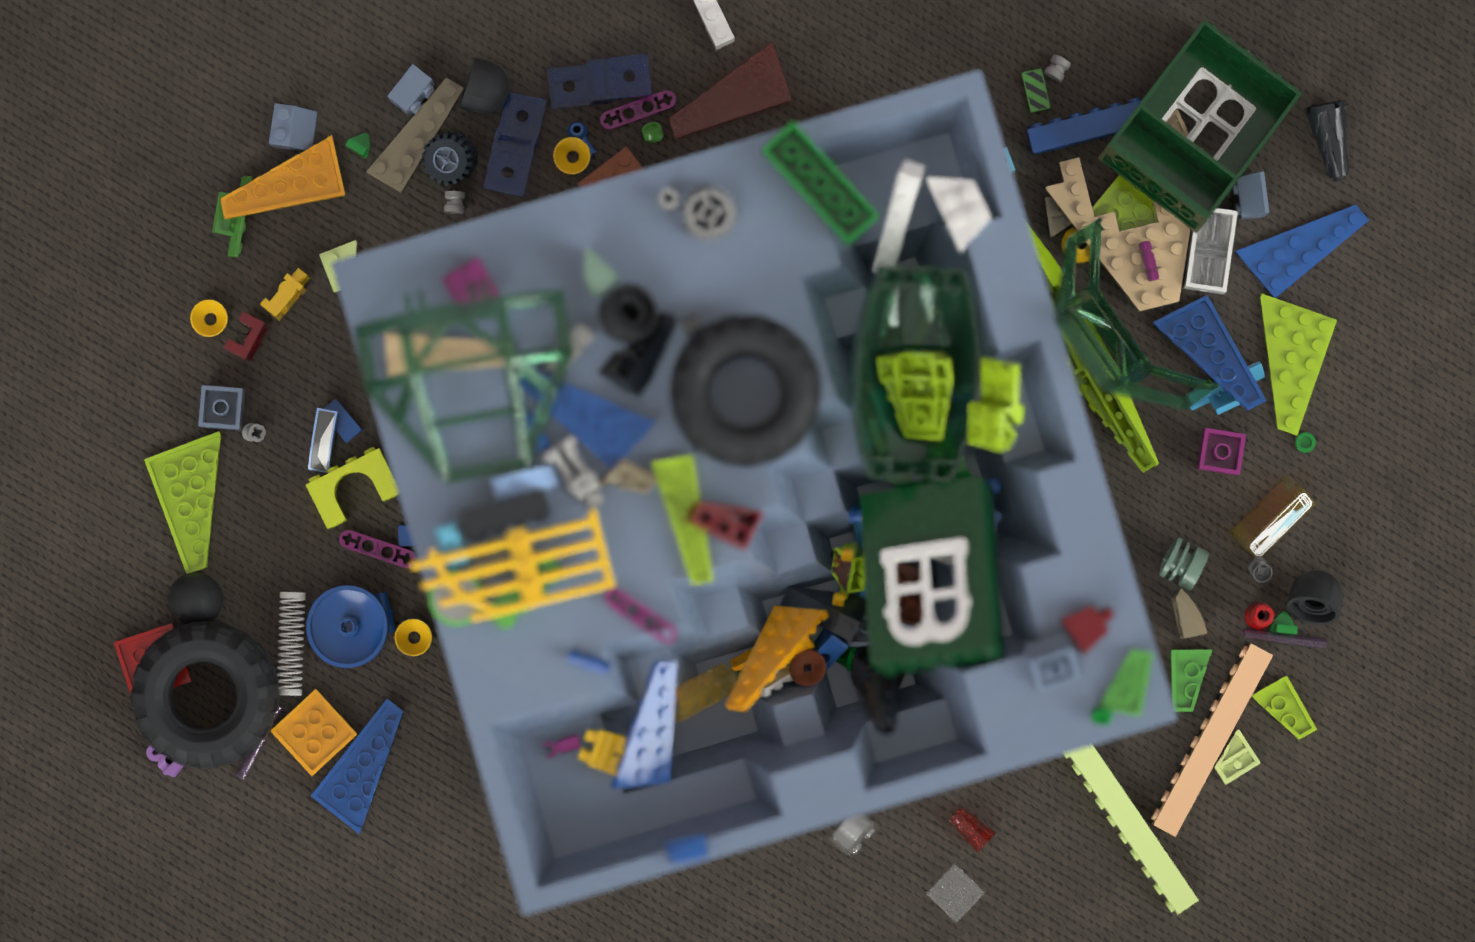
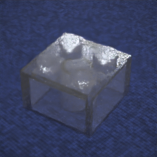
(852, 832)
(955, 892)

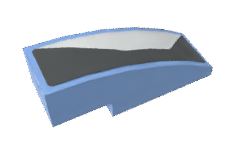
(323, 440)

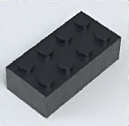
(505, 513)

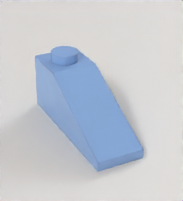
(524, 482)

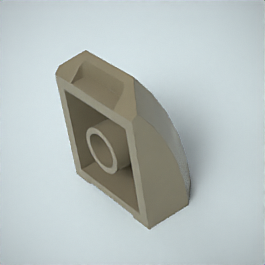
(1187, 616)

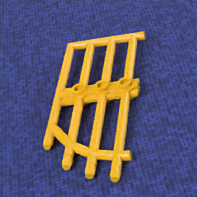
(525, 568)

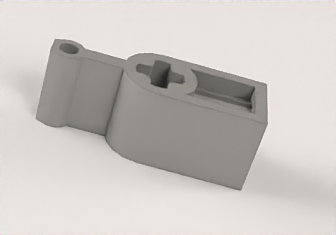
(581, 339)

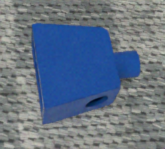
(829, 646)
(687, 849)

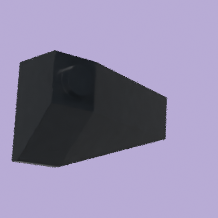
(637, 362)
(841, 620)

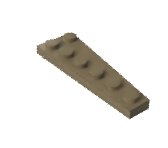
(405, 152)

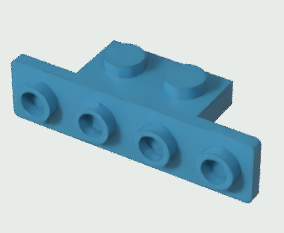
(1221, 400)

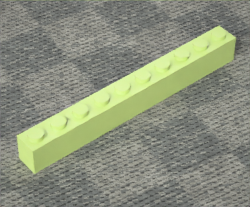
(1133, 829)

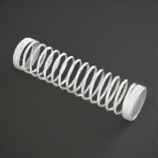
(283, 690)

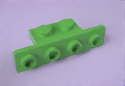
(231, 227)

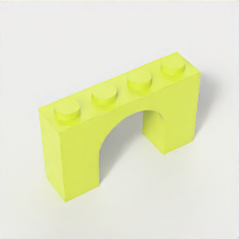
(324, 488)

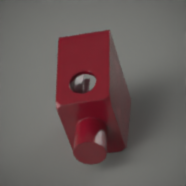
(1087, 626)

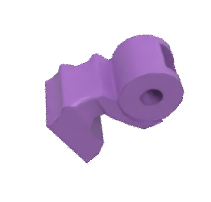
(167, 768)

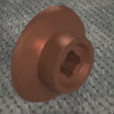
(807, 659)

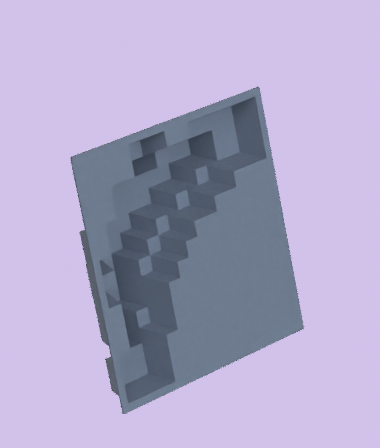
(804, 749)

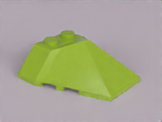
(920, 390)

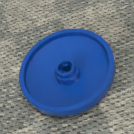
(347, 626)

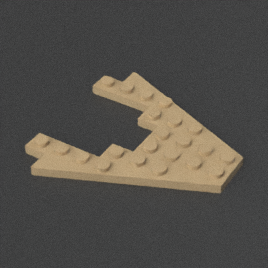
(1121, 249)

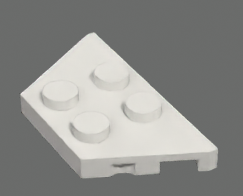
(960, 207)

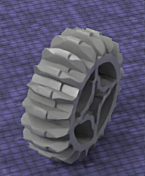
(700, 215)

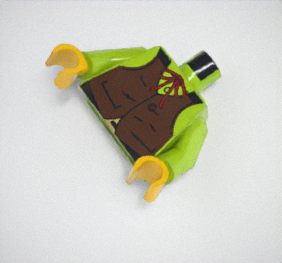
(848, 571)

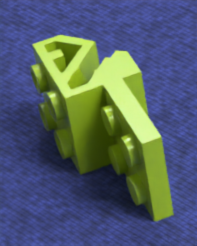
(997, 406)

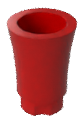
(1251, 615)

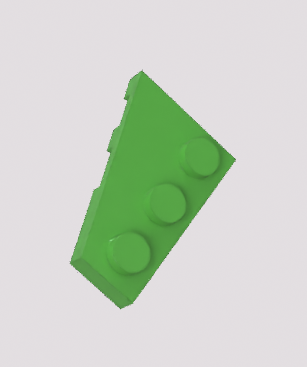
(1186, 677)
(1130, 684)

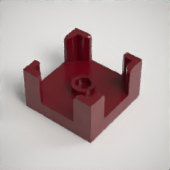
(251, 340)

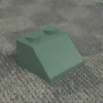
(598, 275)

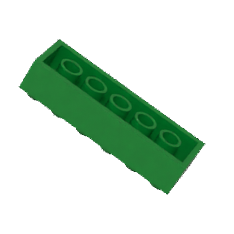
(820, 183)

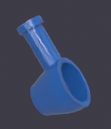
(581, 135)

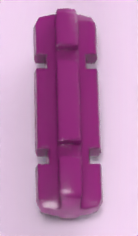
(1149, 261)

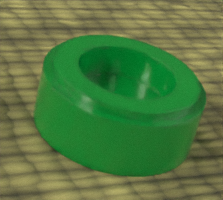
(1305, 442)
(1101, 715)

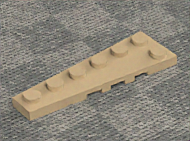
(444, 350)

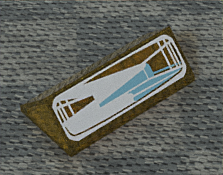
(1273, 517)

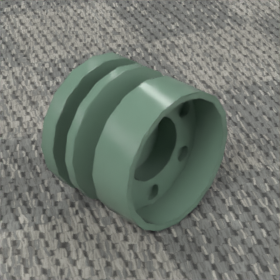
(1183, 563)

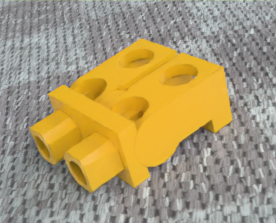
(287, 295)
(604, 749)

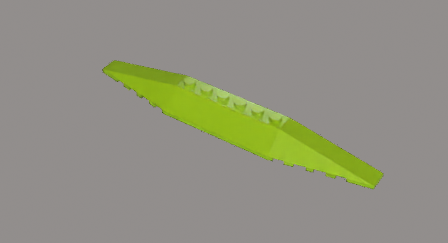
(1114, 409)

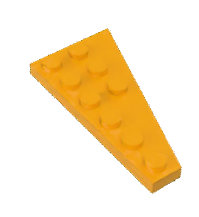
(300, 180)
(773, 650)

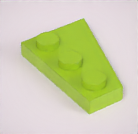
(1286, 707)

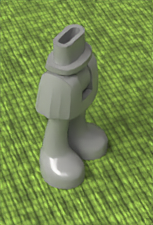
(584, 486)

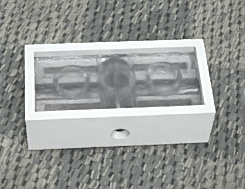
(1211, 253)

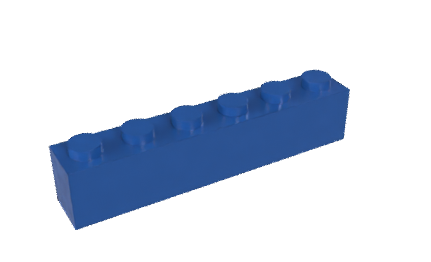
(1079, 127)

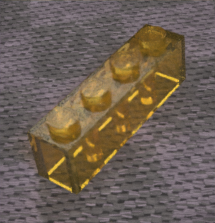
(703, 691)

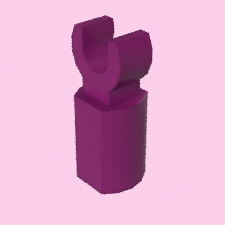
(564, 745)

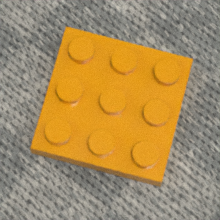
(314, 732)

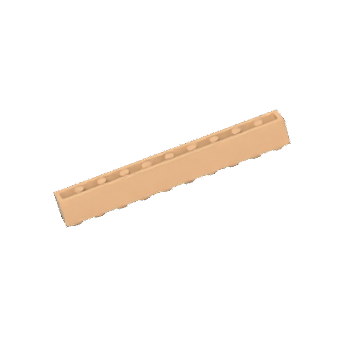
(1212, 739)

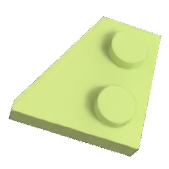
(336, 254)
(1236, 759)

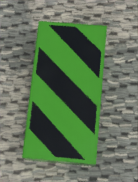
(1035, 90)

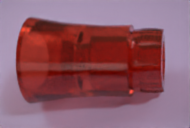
(972, 829)

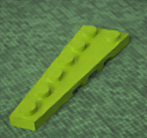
(679, 488)

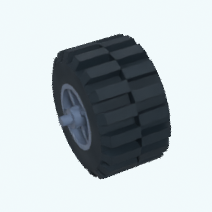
(449, 157)

